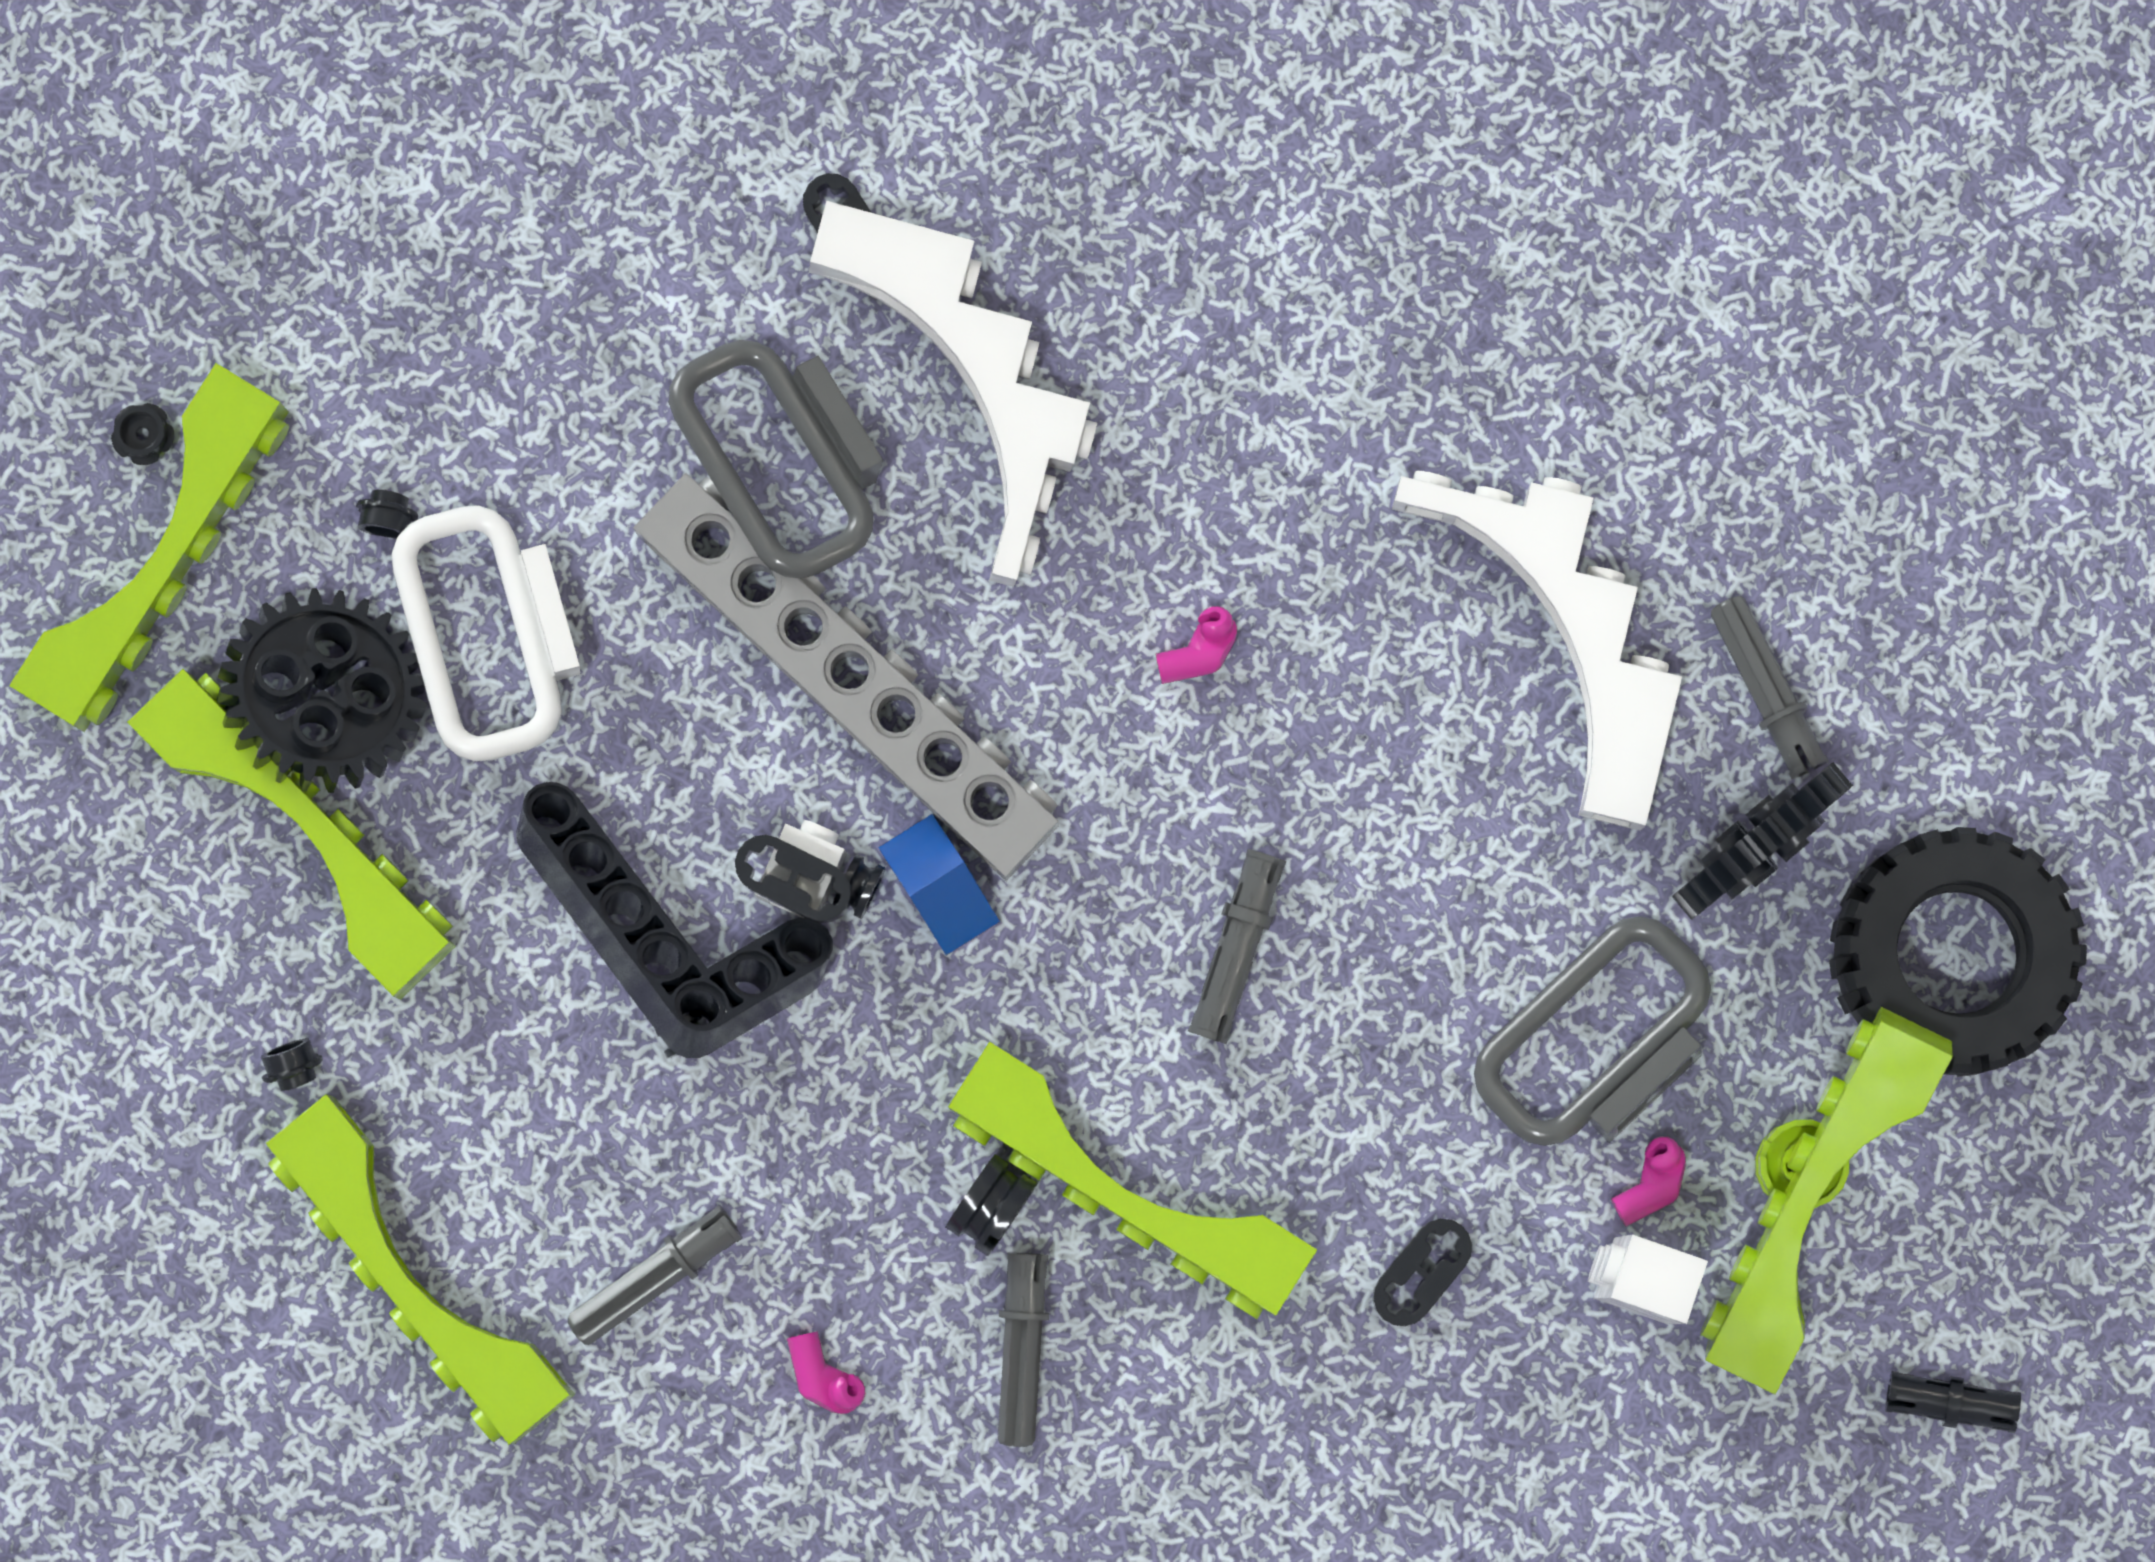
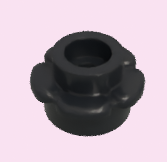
(128, 424)
(385, 514)
(291, 1064)

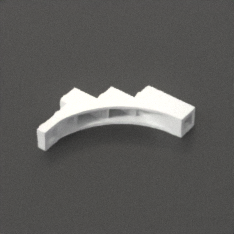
(922, 278)
(1624, 702)

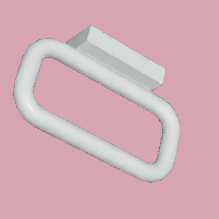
(535, 614)

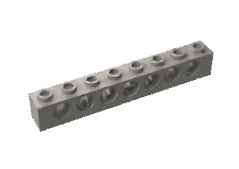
(1002, 843)

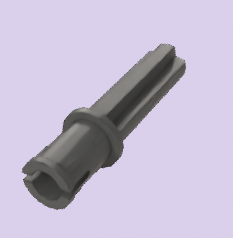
(1767, 685)
(655, 1275)
(1021, 1347)

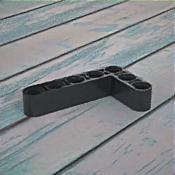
(656, 938)

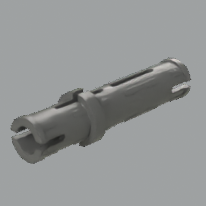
(1237, 945)

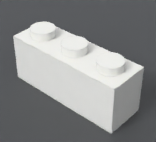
(1647, 1278)

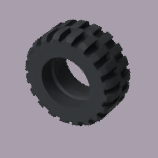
(2021, 893)

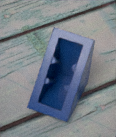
(939, 884)

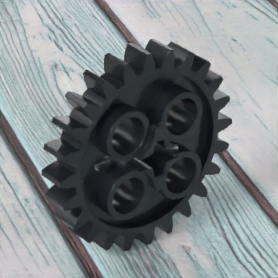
(287, 647)
(1745, 855)

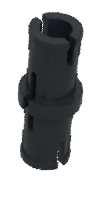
(1953, 1402)

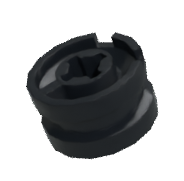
(991, 1205)

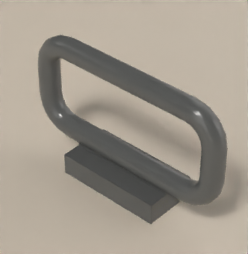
(824, 425)
(1631, 1080)

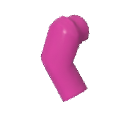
(1205, 650)
(1659, 1181)
(821, 1382)

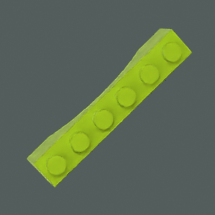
(82, 660)
(382, 924)
(1885, 1085)
(335, 1168)
(1244, 1253)

